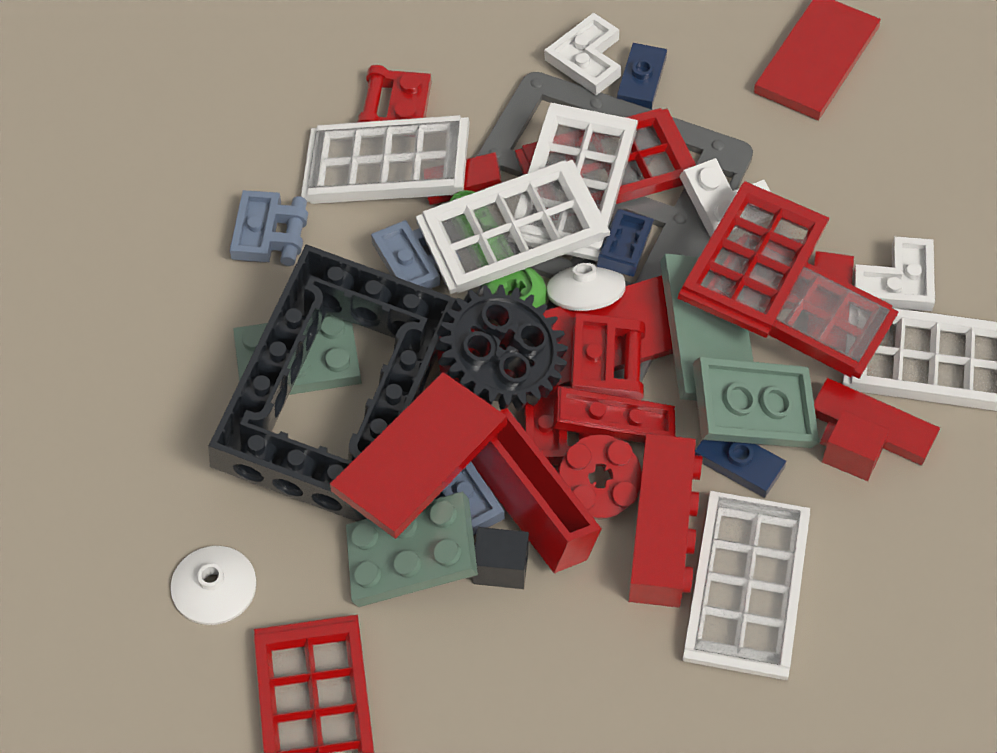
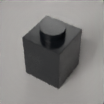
(501, 557)

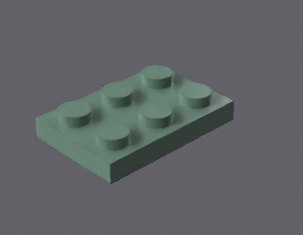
(329, 363)
(755, 402)
(426, 554)

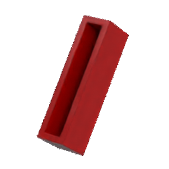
(537, 497)
(663, 521)

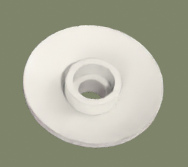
(585, 287)
(214, 601)

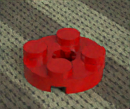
(617, 459)

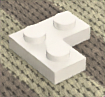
(581, 56)
(710, 192)
(909, 280)

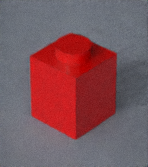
(853, 444)

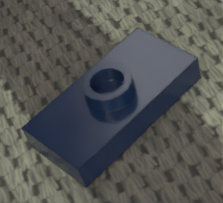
(642, 75)
(626, 242)
(743, 463)

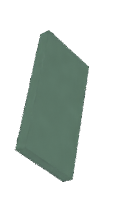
(695, 330)

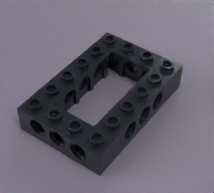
(357, 294)

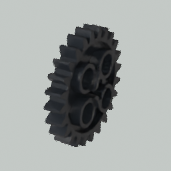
(517, 321)

